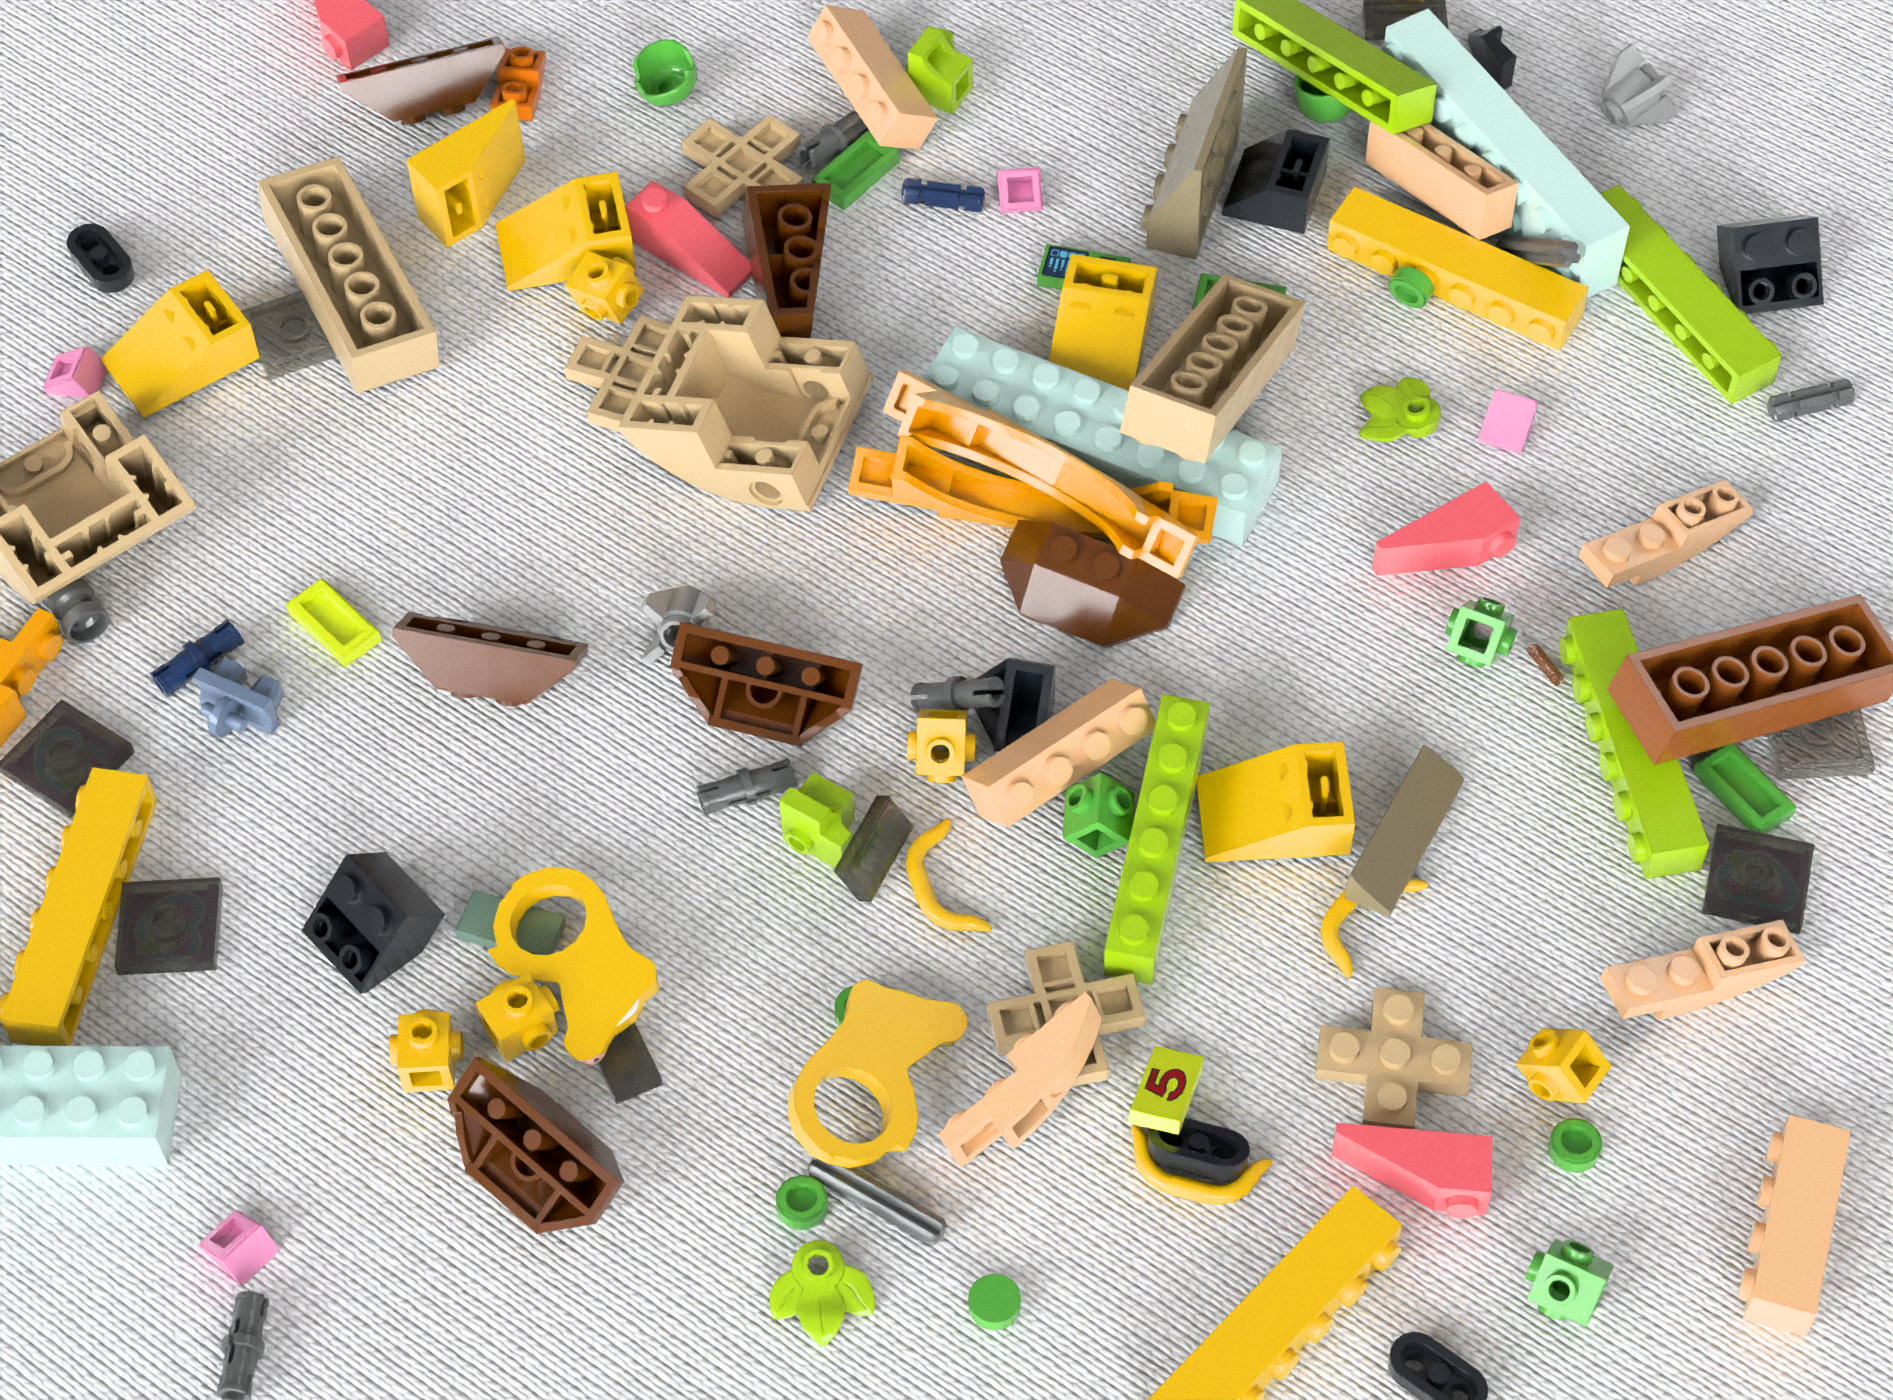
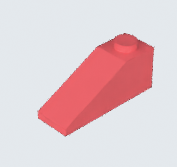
(351, 30)
(685, 239)
(1452, 536)
(1431, 1167)

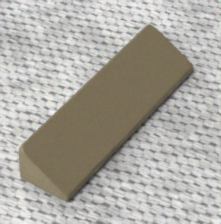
(1404, 833)

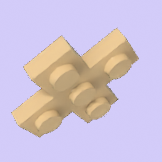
(738, 162)
(615, 369)
(1055, 980)
(1393, 1059)

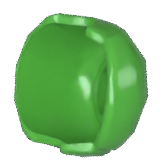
(665, 72)
(1317, 104)

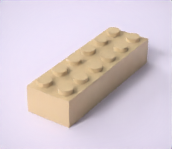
(348, 274)
(1212, 368)

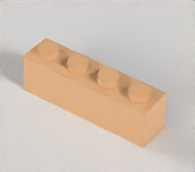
(872, 78)
(1445, 177)
(1059, 752)
(1796, 1225)

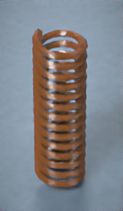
(1549, 664)

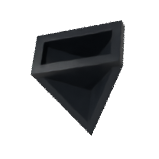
(1026, 703)

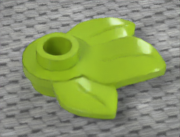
(1399, 411)
(822, 1298)

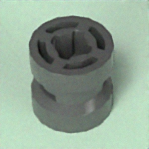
(78, 611)

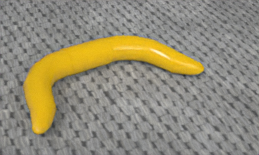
(923, 889)
(1336, 915)
(1192, 1188)

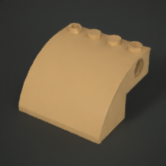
(744, 406)
(81, 499)

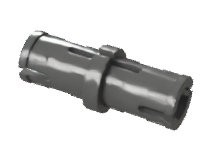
(958, 694)
(746, 786)
(243, 1346)

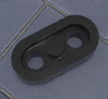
(100, 258)
(1201, 1150)
(1441, 1372)

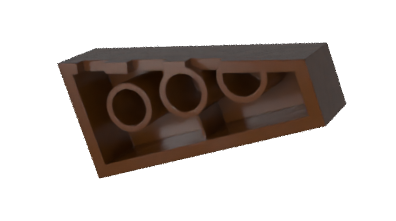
(785, 250)

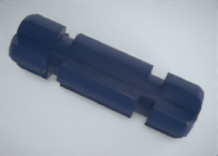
(943, 195)

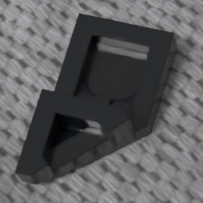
(1493, 54)

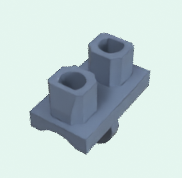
(235, 706)

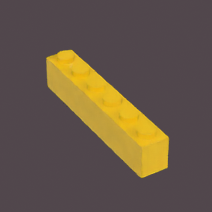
(1459, 266)
(78, 909)
(1290, 1305)

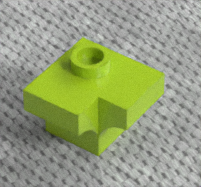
(940, 70)
(818, 819)

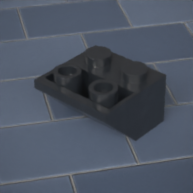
(1279, 180)
(1771, 263)
(371, 919)

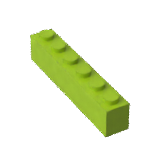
(1337, 62)
(1691, 306)
(1649, 797)
(1156, 839)

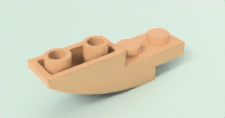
(1669, 538)
(1706, 974)
(1044, 1072)

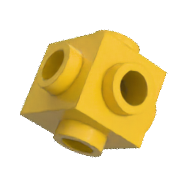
(604, 287)
(942, 728)
(519, 1016)
(426, 1050)
(1563, 1065)

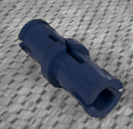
(201, 653)

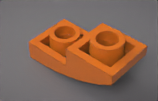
(520, 79)

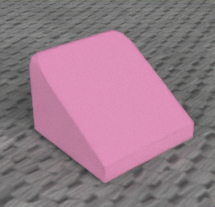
(1019, 190)
(75, 374)
(1508, 421)
(239, 1246)

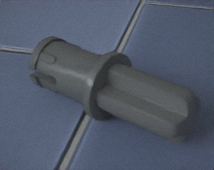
(831, 140)

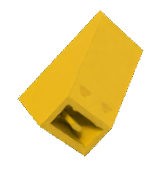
(467, 173)
(556, 231)
(1104, 318)
(181, 345)
(1278, 805)

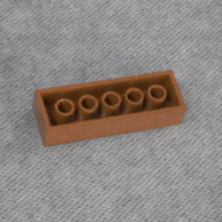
(1755, 679)

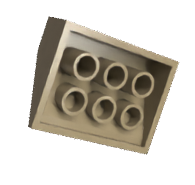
(1197, 163)

